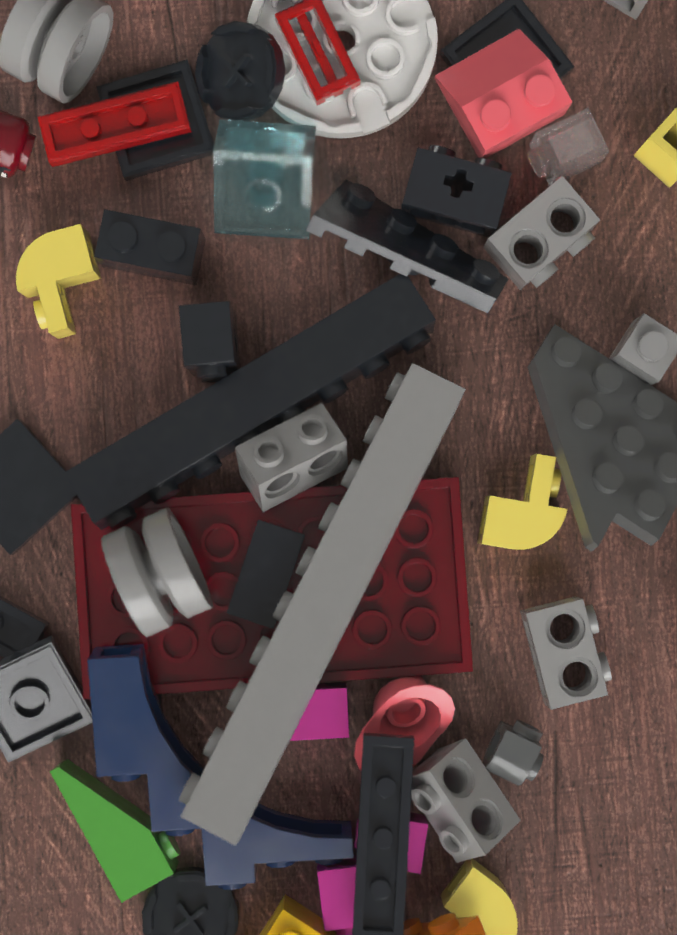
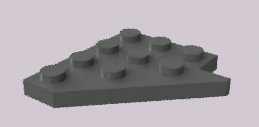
(609, 439)

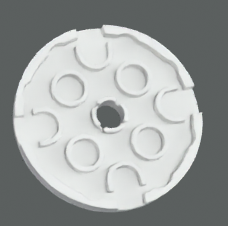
(390, 54)

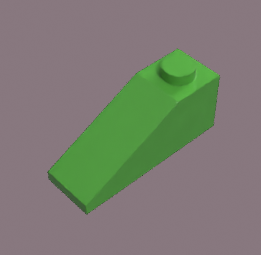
(117, 832)

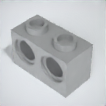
(535, 227)
(292, 457)
(553, 655)
(462, 801)

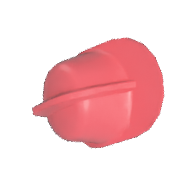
(409, 708)

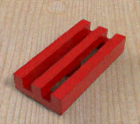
(334, 86)

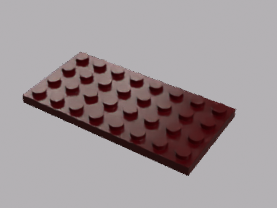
(404, 626)

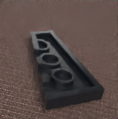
(410, 247)

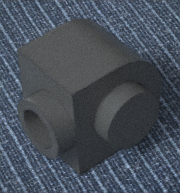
(514, 752)

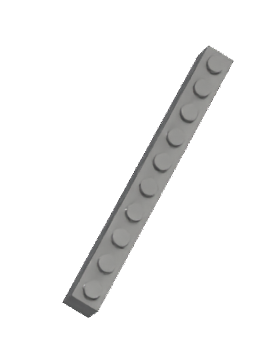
(322, 605)

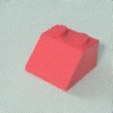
(503, 93)

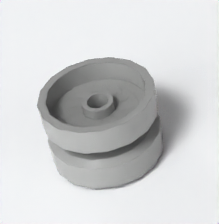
(56, 43)
(155, 573)

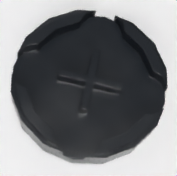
(240, 71)
(189, 907)

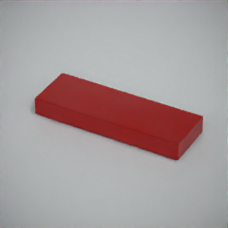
(114, 124)

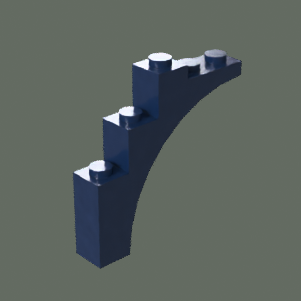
(138, 740)

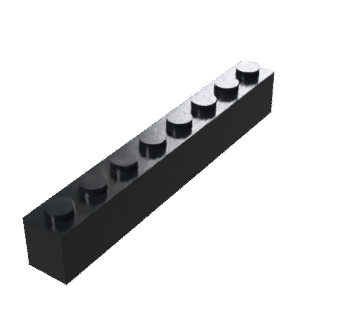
(251, 401)

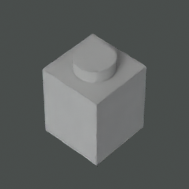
(646, 349)

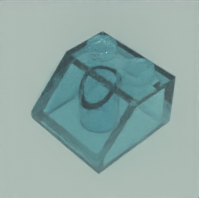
(263, 178)

